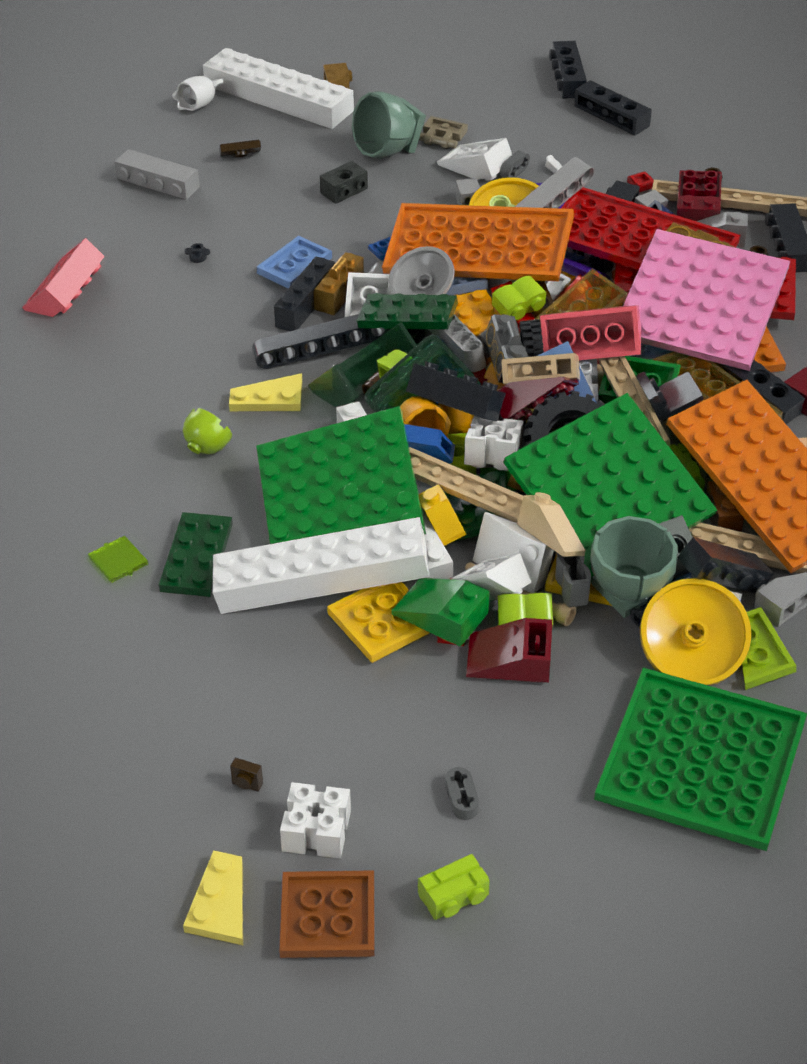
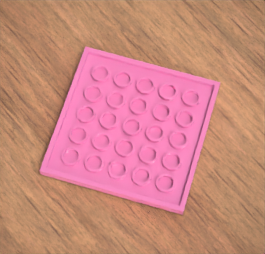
(705, 298)

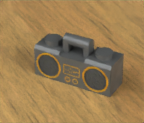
(503, 341)

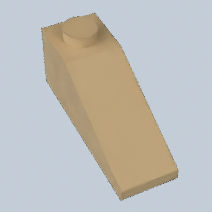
(541, 367)
(549, 524)

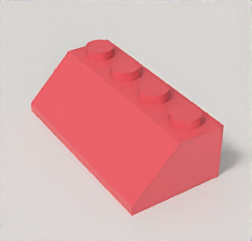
(65, 280)
(595, 332)

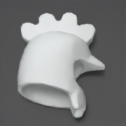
(201, 90)

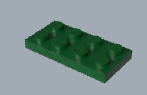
(413, 311)
(191, 554)

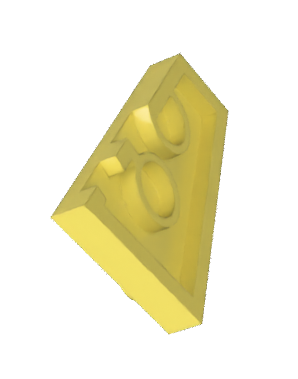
(270, 395)
(219, 901)

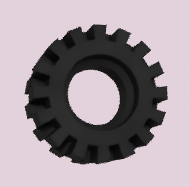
(531, 337)

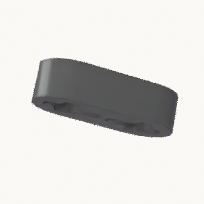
(515, 165)
(468, 793)

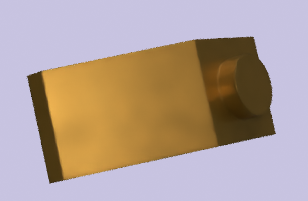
(337, 74)

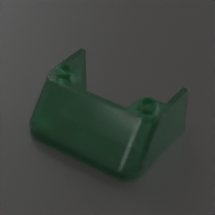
(344, 381)
(392, 386)

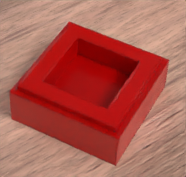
(641, 179)

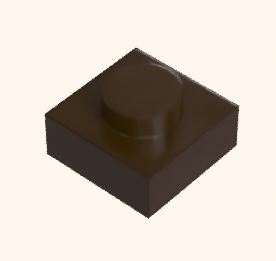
(246, 774)

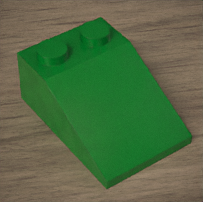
(660, 371)
(444, 607)

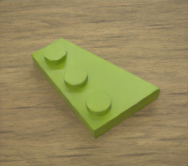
(767, 654)

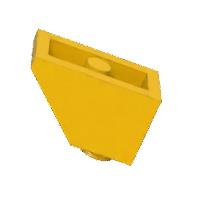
(441, 515)

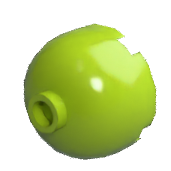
(204, 433)

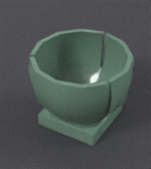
(387, 124)
(632, 561)

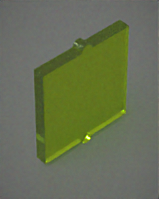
(118, 559)

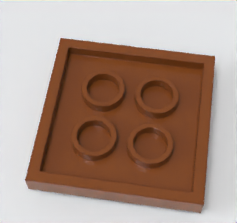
(327, 914)

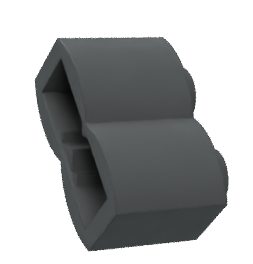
(574, 579)

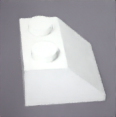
(498, 575)

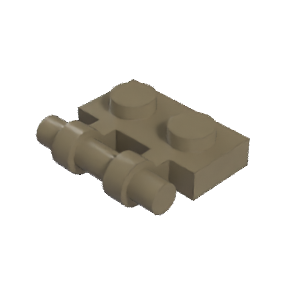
(443, 132)

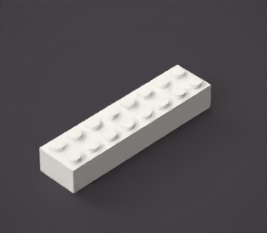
(280, 88)
(320, 565)

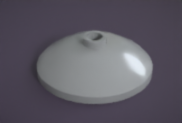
(420, 268)

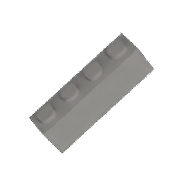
(157, 174)

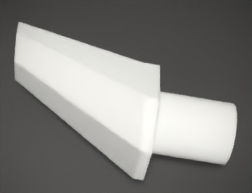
(552, 164)

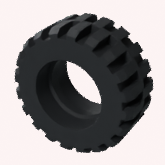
(557, 411)

